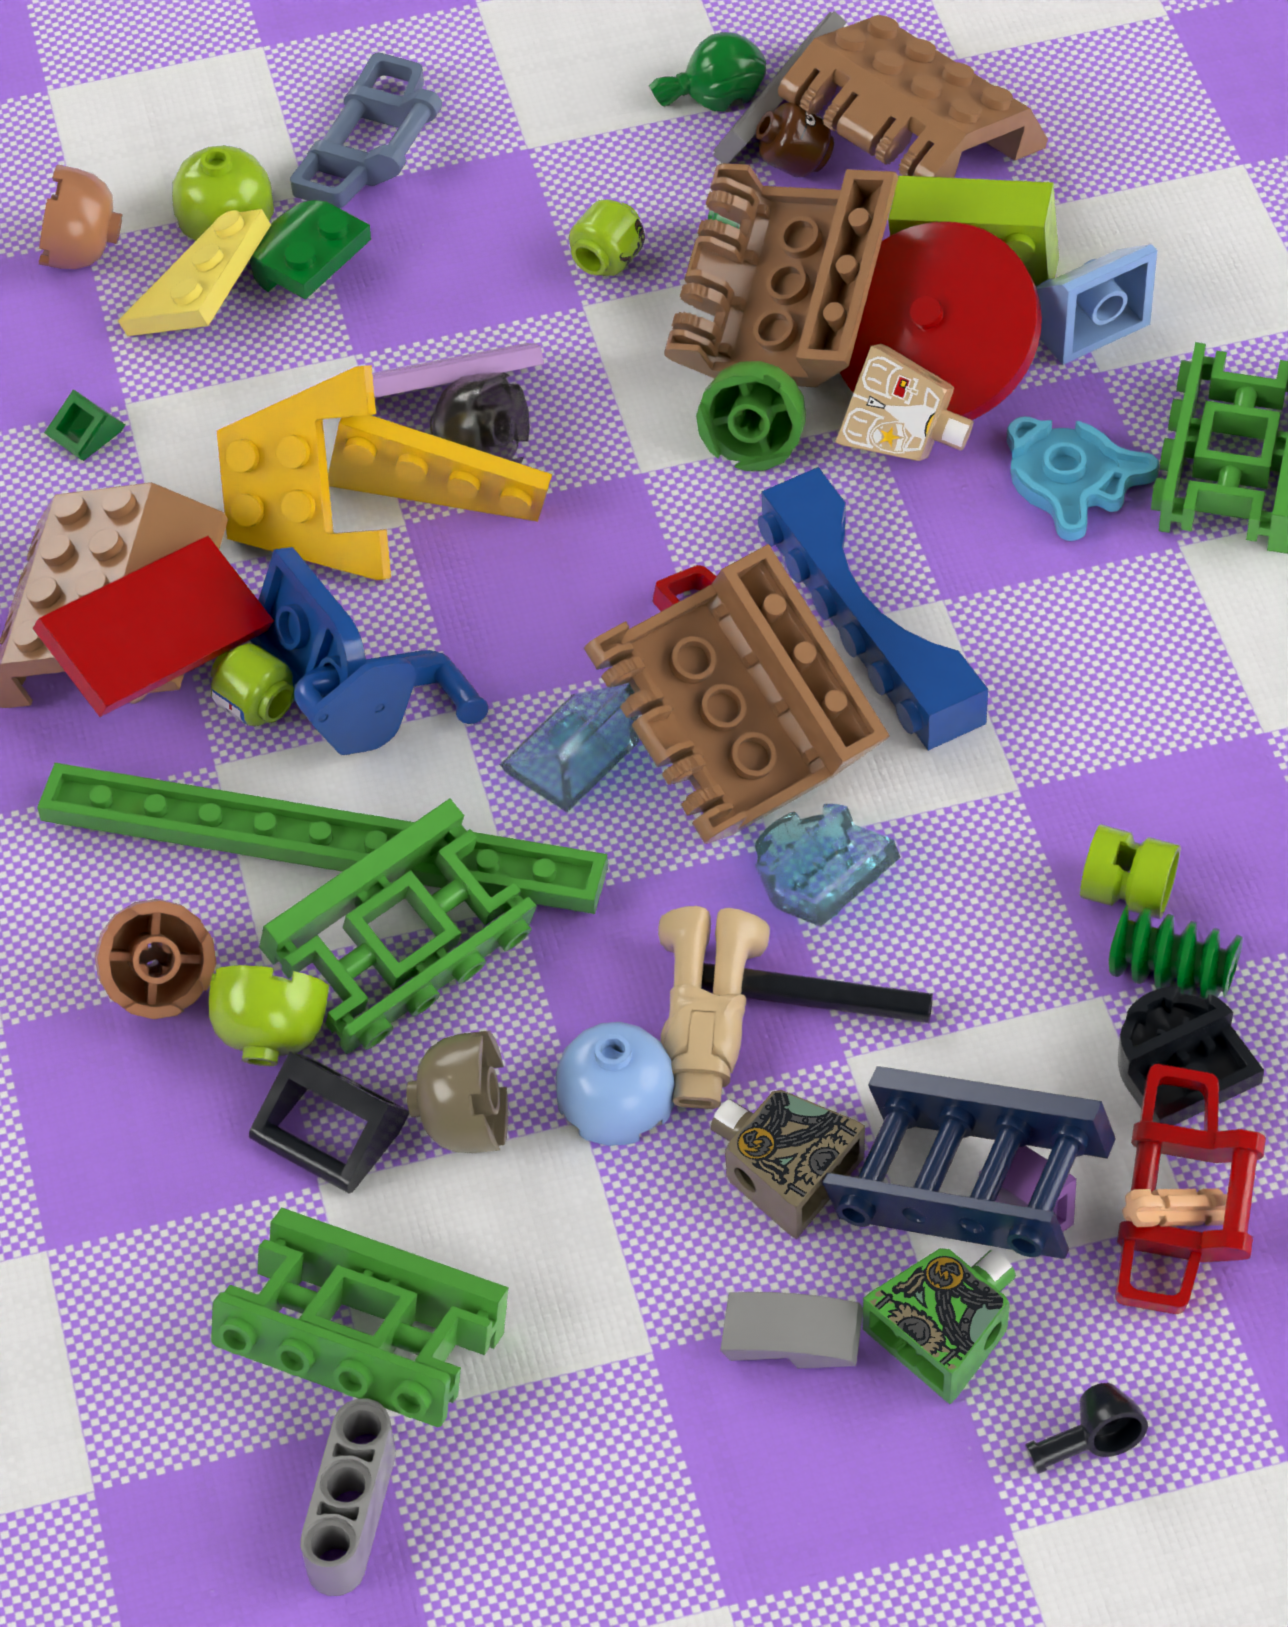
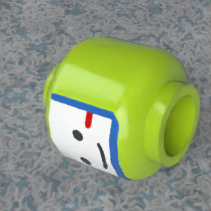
(252, 685)

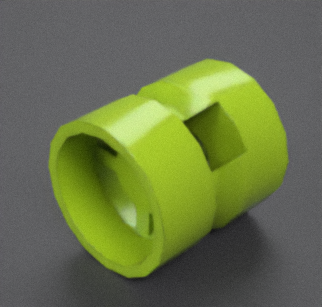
(1150, 865)

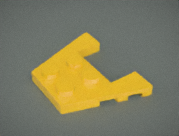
(279, 477)

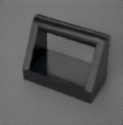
(305, 1073)

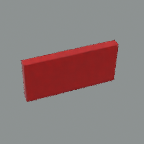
(152, 625)

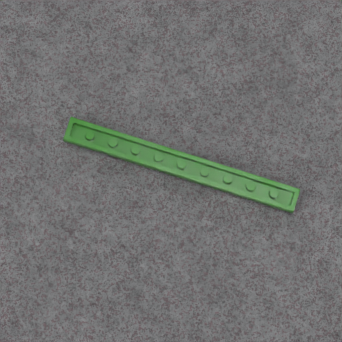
(304, 833)

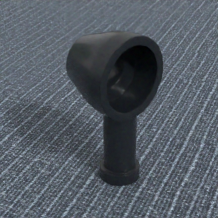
(1108, 1428)

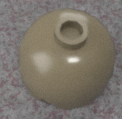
(461, 1094)

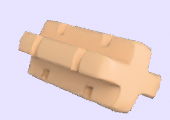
(1175, 1207)

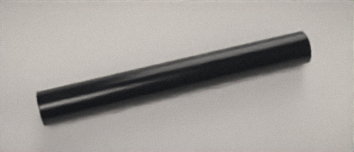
(830, 994)

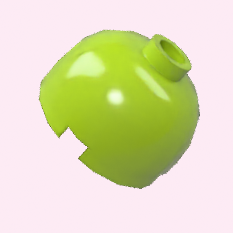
(216, 183)
(266, 1012)

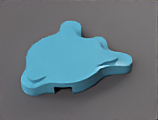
(1073, 470)

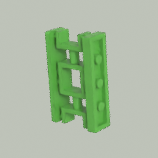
(1227, 469)
(372, 889)
(371, 1280)

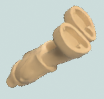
(702, 1026)

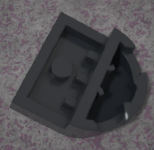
(1183, 1034)

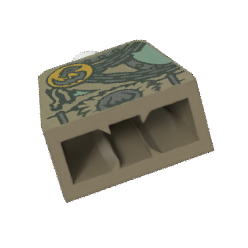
(785, 1153)

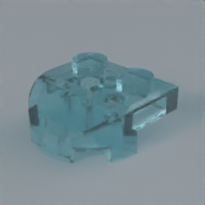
(820, 862)

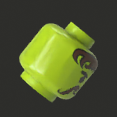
(606, 238)

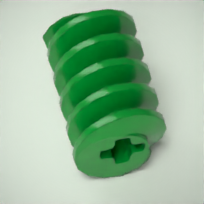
(1173, 955)

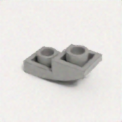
(792, 1326)

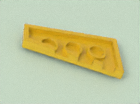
(421, 467)

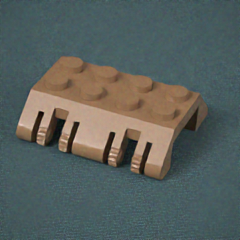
(904, 88)
(787, 279)
(84, 545)
(740, 695)

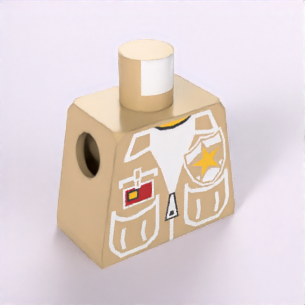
(901, 409)

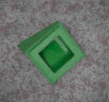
(83, 426)

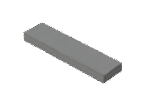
(769, 98)

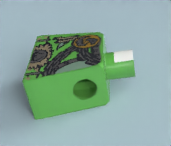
(942, 1317)

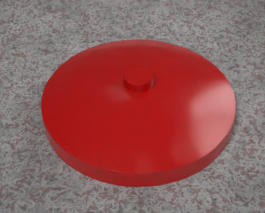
(955, 308)

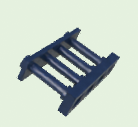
(963, 1110)

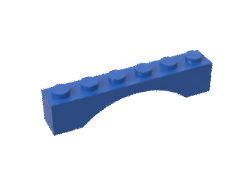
(927, 683)

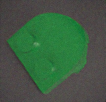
(307, 247)

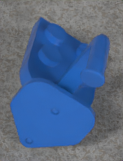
(342, 693)

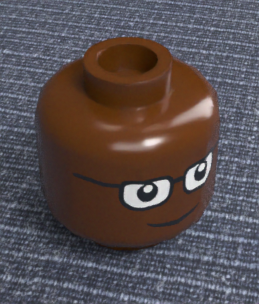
(794, 140)

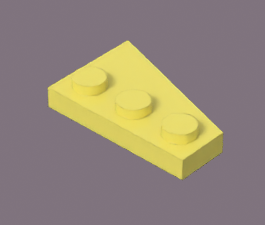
(200, 279)

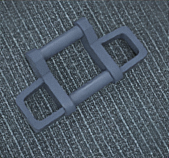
(382, 163)

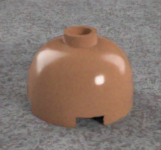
(77, 220)
(181, 951)

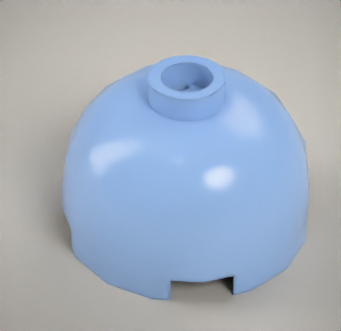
(615, 1083)

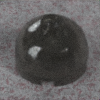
(483, 414)

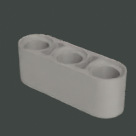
(353, 1523)

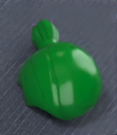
(718, 73)

